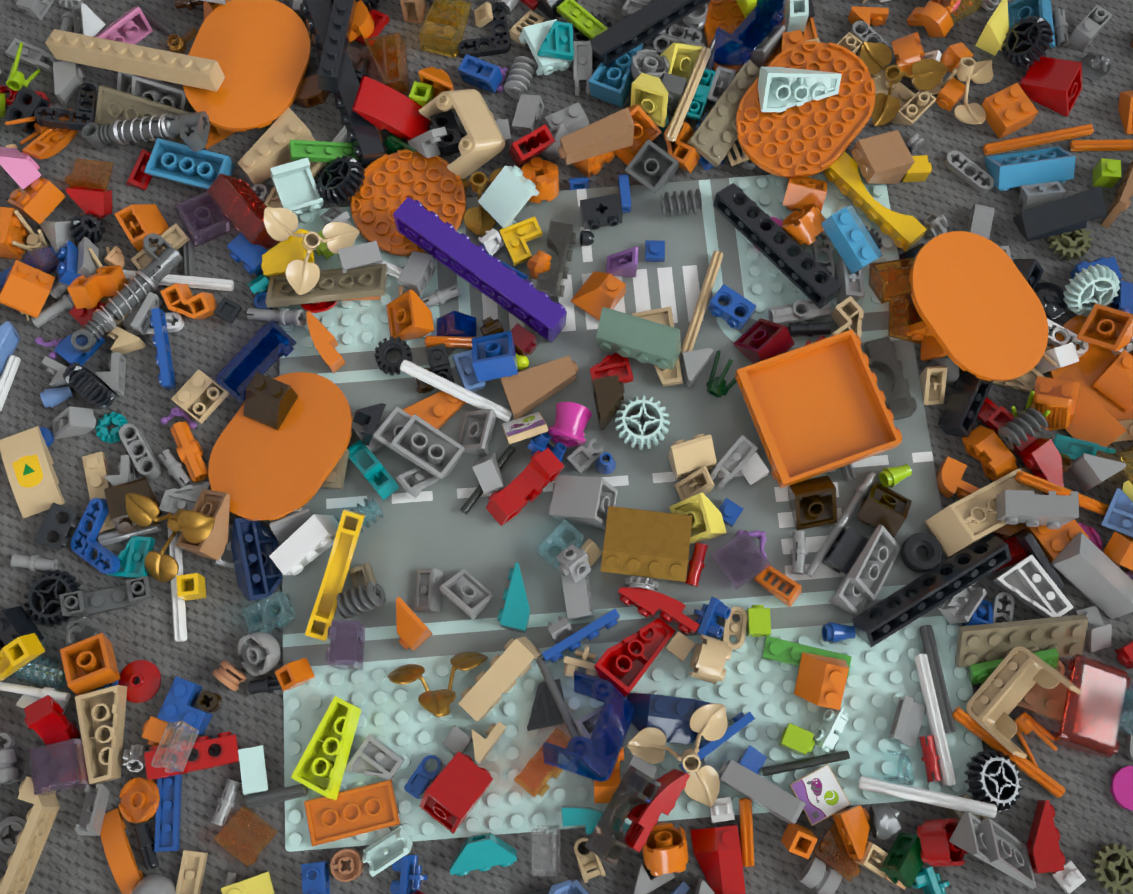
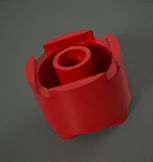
(935, 843)

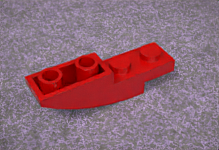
(995, 417)
(650, 602)
(646, 816)

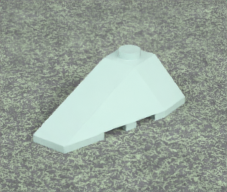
(790, 87)

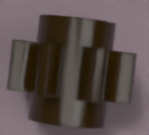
(491, 327)

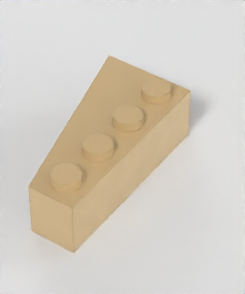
(273, 147)
(499, 678)
(102, 731)

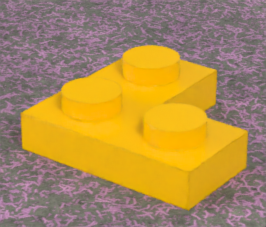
(517, 236)

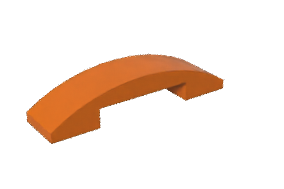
(52, 143)
(119, 852)

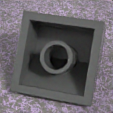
(652, 166)

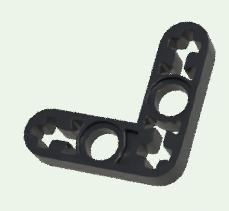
(492, 41)
(79, 114)

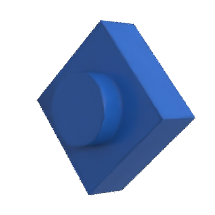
(655, 250)
(730, 512)

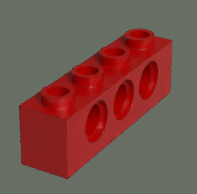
(228, 755)

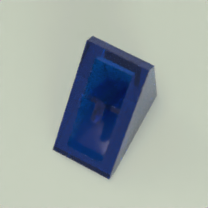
(456, 324)

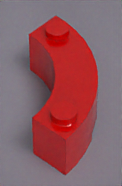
(526, 486)
(48, 721)

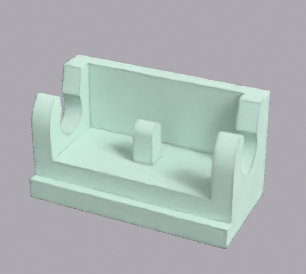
(253, 770)
(387, 850)

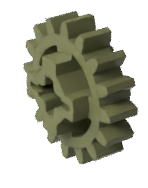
(1067, 242)
(1121, 859)

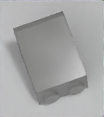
(582, 500)

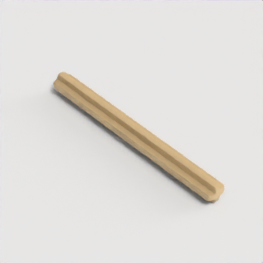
(688, 94)
(702, 302)

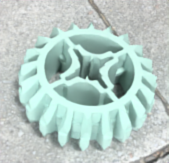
(1091, 287)
(634, 422)

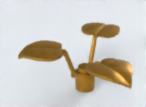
(926, 77)
(476, 218)
(194, 525)
(438, 700)

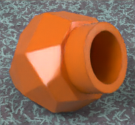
(539, 264)

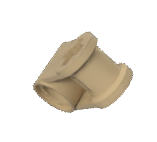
(587, 862)

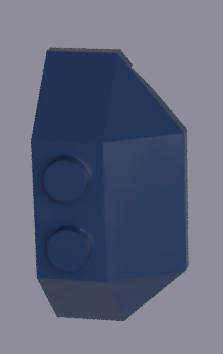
(254, 569)
(667, 714)

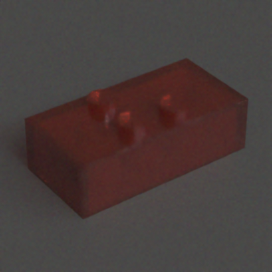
(243, 208)

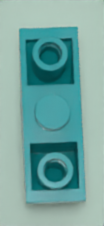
(700, 100)
(482, 853)

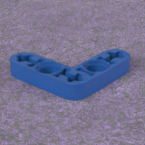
(85, 542)

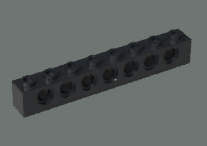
(777, 245)
(931, 589)

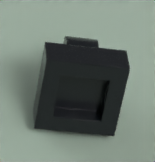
(228, 310)

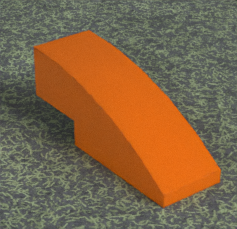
(324, 343)

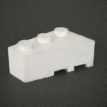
(305, 544)
(1034, 588)

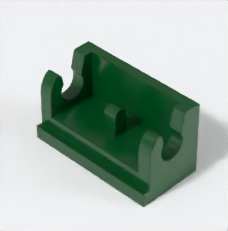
(904, 859)

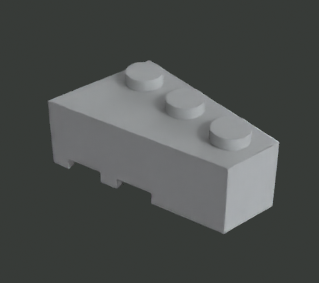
(1037, 509)

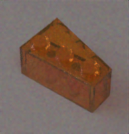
(391, 60)
(890, 279)
(536, 772)

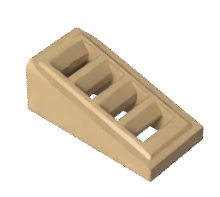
(515, 30)

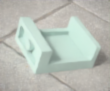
(534, 37)
(296, 187)
(507, 195)

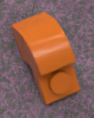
(934, 19)
(362, 22)
(950, 480)

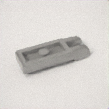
(31, 55)
(582, 65)
(734, 460)

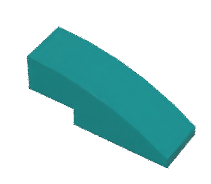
(372, 470)
(584, 816)

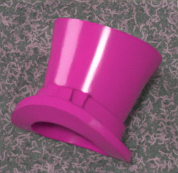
(569, 424)

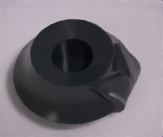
(1052, 300)

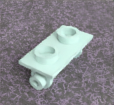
(832, 720)

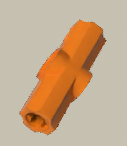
(189, 451)

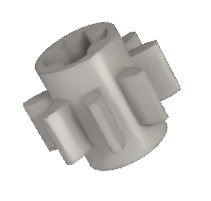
(935, 225)
(134, 759)

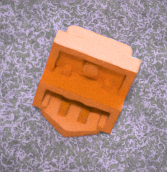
(929, 345)
(1059, 398)

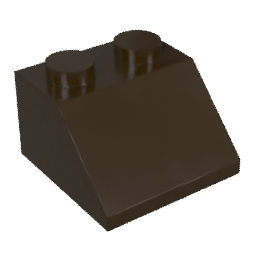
(607, 397)
(268, 400)
(813, 502)
(117, 504)
(884, 508)

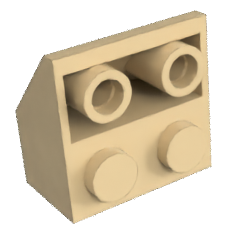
(199, 396)
(692, 455)

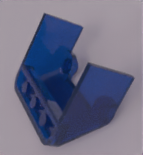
(738, 46)
(256, 356)
(598, 755)

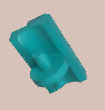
(930, 881)

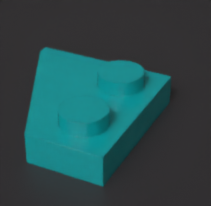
(558, 42)
(133, 557)

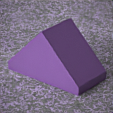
(623, 263)

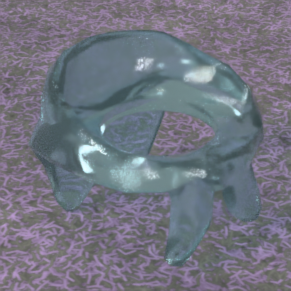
(904, 771)

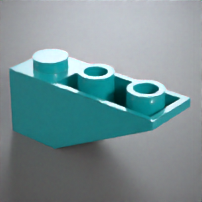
(516, 608)

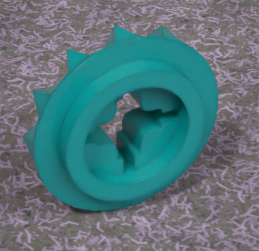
(106, 435)

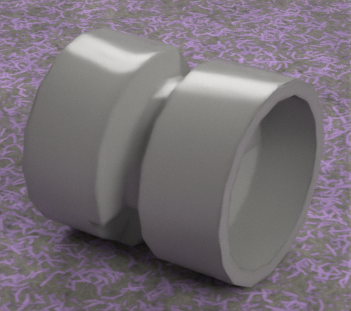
(696, 19)
(8, 773)
(816, 875)

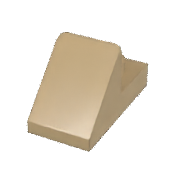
(124, 341)
(483, 746)

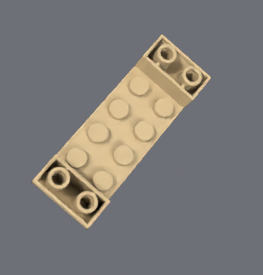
(911, 104)
(972, 515)
(30, 840)

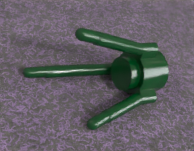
(394, 144)
(717, 386)

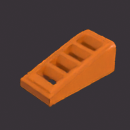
(781, 595)

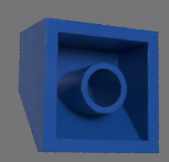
(494, 356)

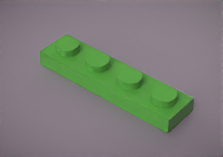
(319, 150)
(791, 652)
(980, 672)

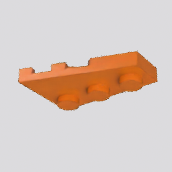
(436, 408)

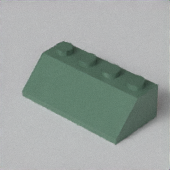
(638, 338)

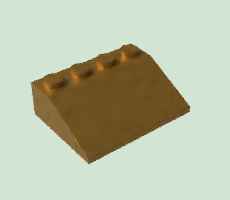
(646, 543)

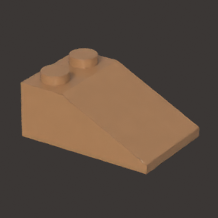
(215, 505)

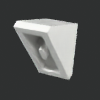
(1062, 355)

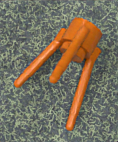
(44, 131)
(1026, 724)

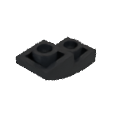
(439, 361)

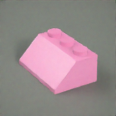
(128, 28)
(19, 166)

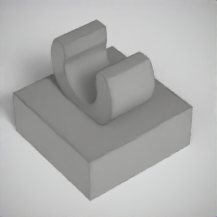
(560, 630)

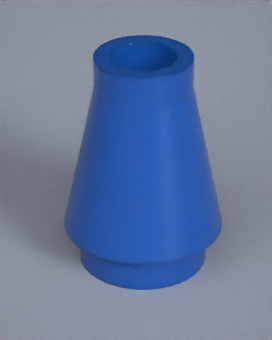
(605, 467)
(837, 632)

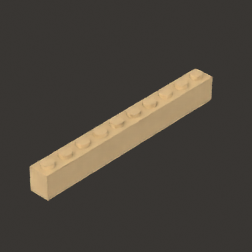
(136, 60)

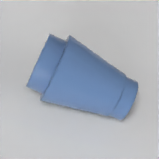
(55, 396)

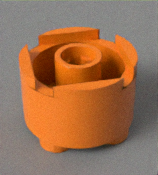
(908, 51)
(544, 176)
(804, 224)
(665, 850)

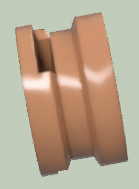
(227, 677)
(347, 865)

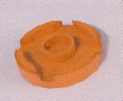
(139, 800)

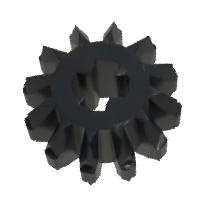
(87, 226)

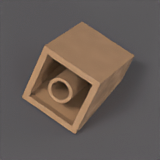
(883, 158)

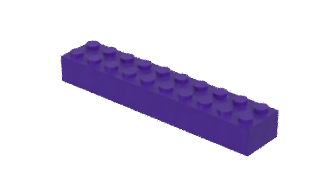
(480, 269)

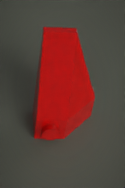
(631, 657)
(720, 858)

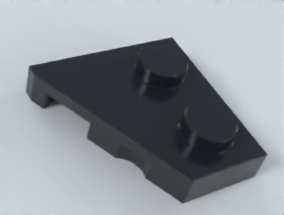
(544, 708)

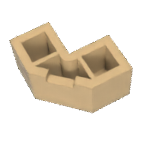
(848, 317)

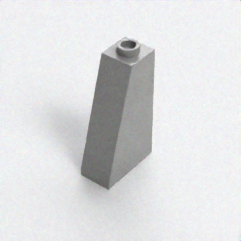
(761, 791)

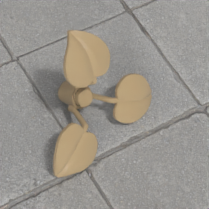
(979, 73)
(299, 274)
(704, 781)

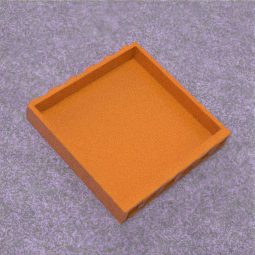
(817, 408)

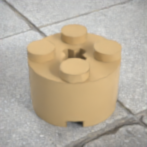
(710, 659)

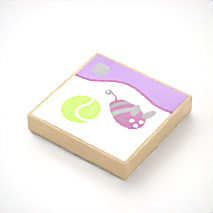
(524, 427)
(820, 793)

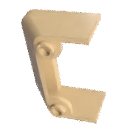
(483, 135)
(1006, 689)

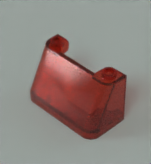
(1093, 717)

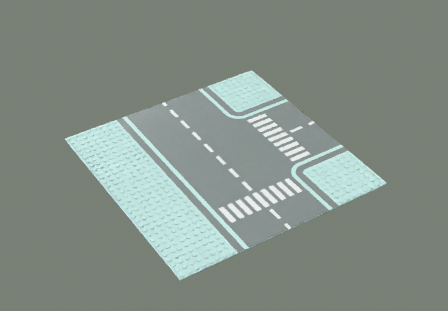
(438, 535)

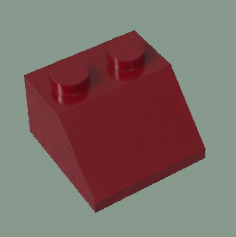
(764, 341)

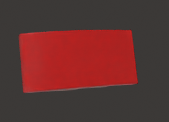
(389, 109)

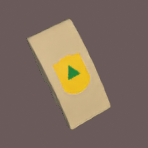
(30, 471)

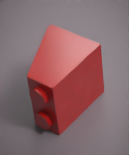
(1053, 83)
(455, 791)

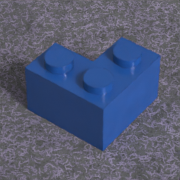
(180, 705)

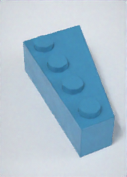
(613, 81)

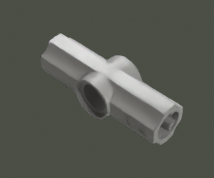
(788, 314)

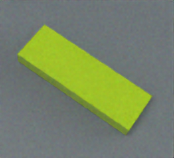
(581, 18)

